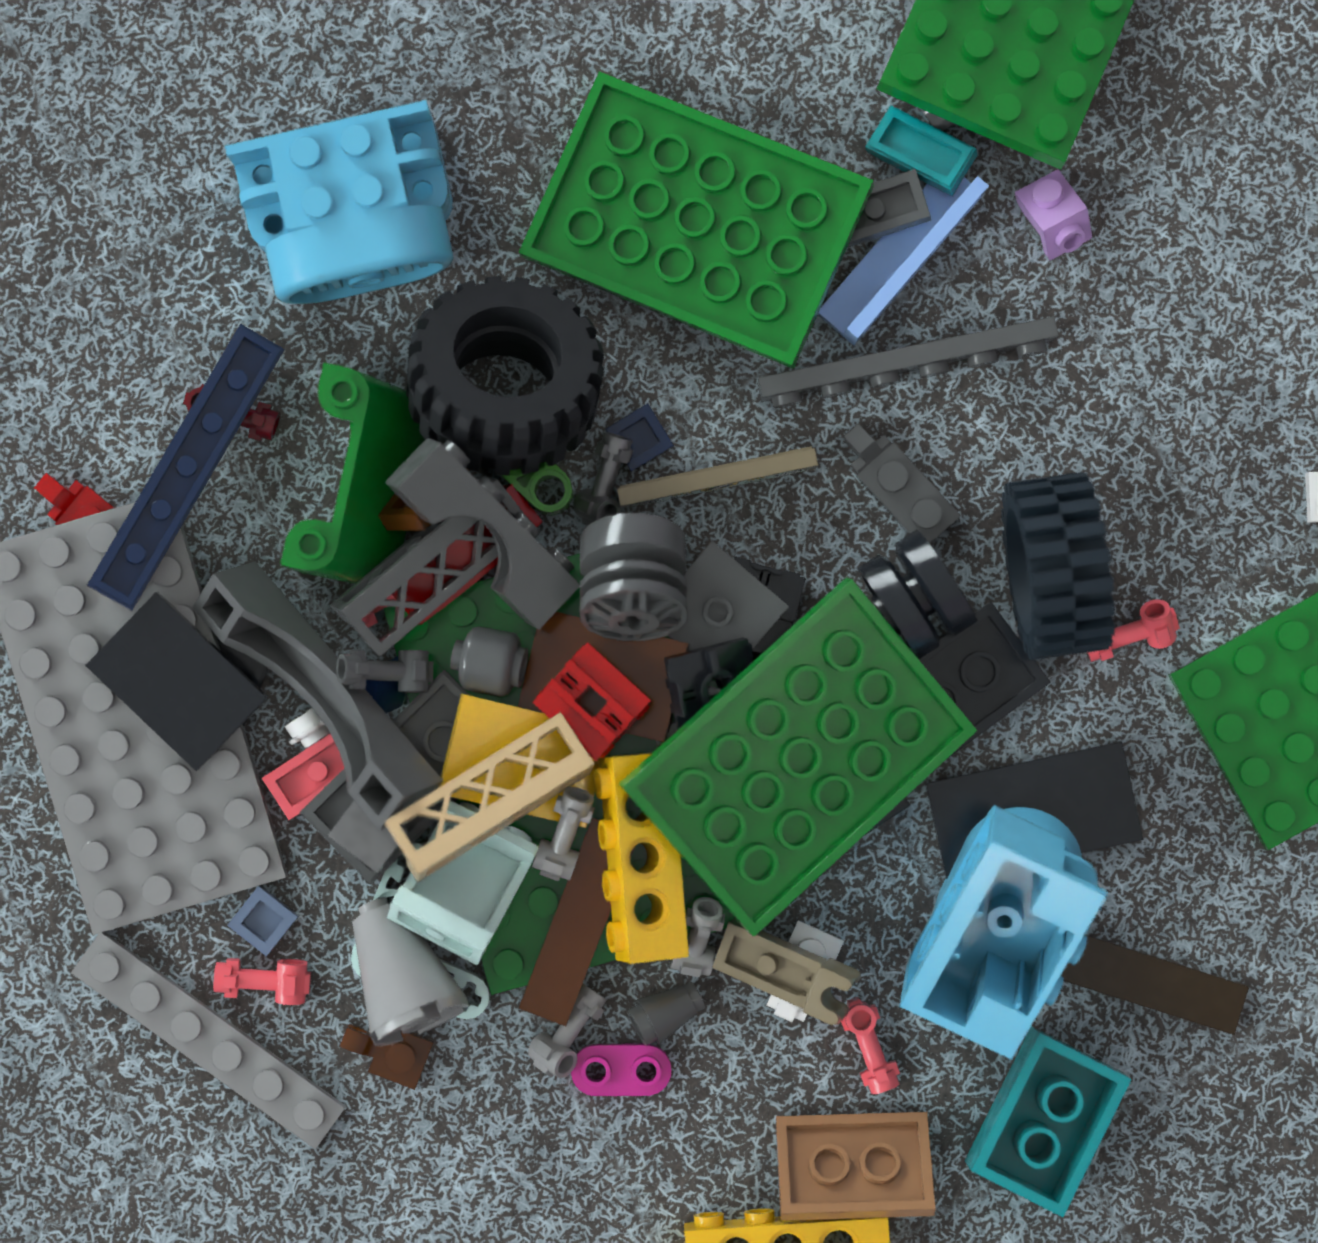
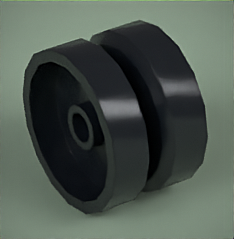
(921, 592)

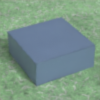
(263, 920)

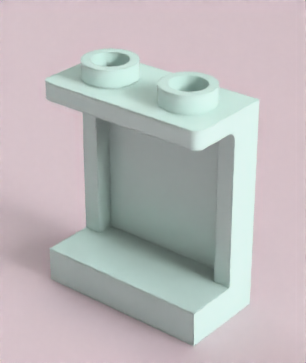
(468, 896)

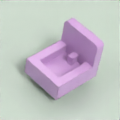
(1055, 214)

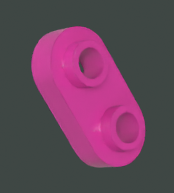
(621, 1067)

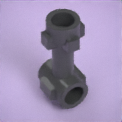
(411, 670)

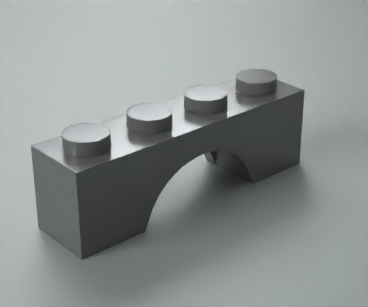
(527, 574)

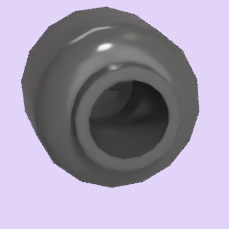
(490, 661)

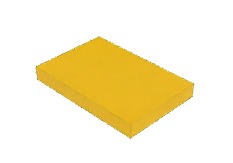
(487, 727)

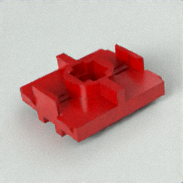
(594, 672)

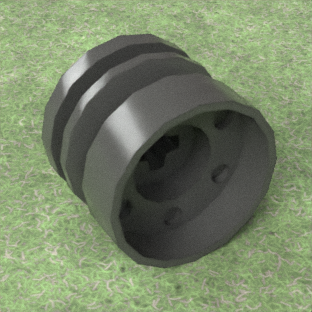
(633, 577)

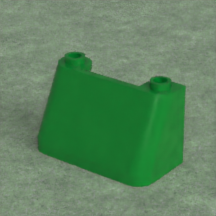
(378, 445)

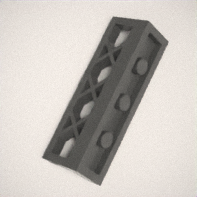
(405, 563)

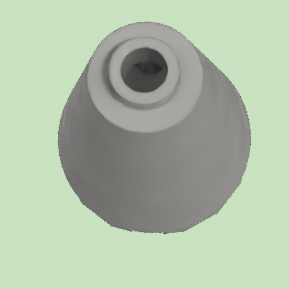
(401, 978)

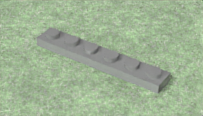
(208, 1039)

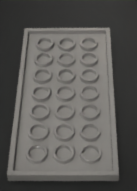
(131, 811)

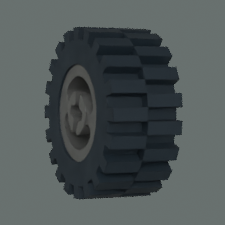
(1058, 565)

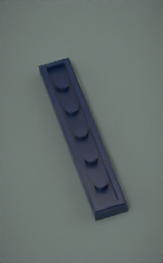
(185, 468)

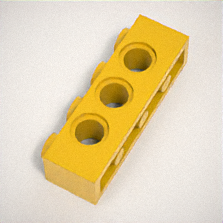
(664, 930)
(763, 1227)

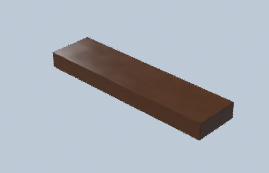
(571, 936)

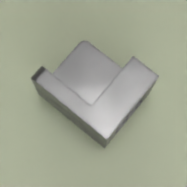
(363, 838)

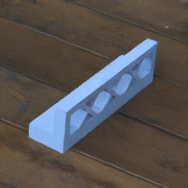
(896, 261)

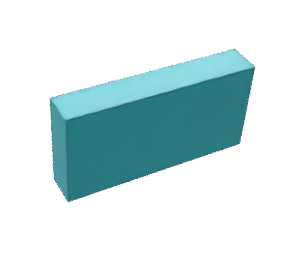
(919, 146)

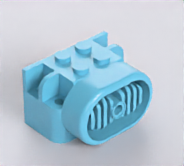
(348, 203)
(1003, 929)

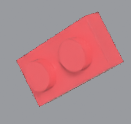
(304, 776)

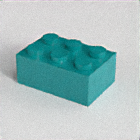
(1047, 1121)

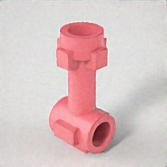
(1157, 625)
(289, 981)
(861, 1021)

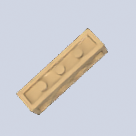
(500, 813)

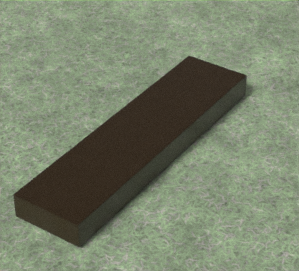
(1158, 985)

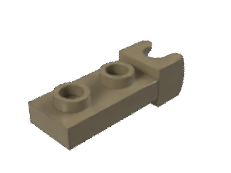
(786, 971)

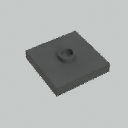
(725, 602)

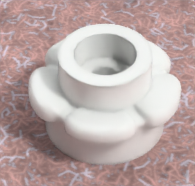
(306, 729)

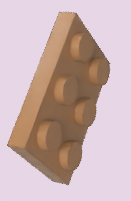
(854, 1166)

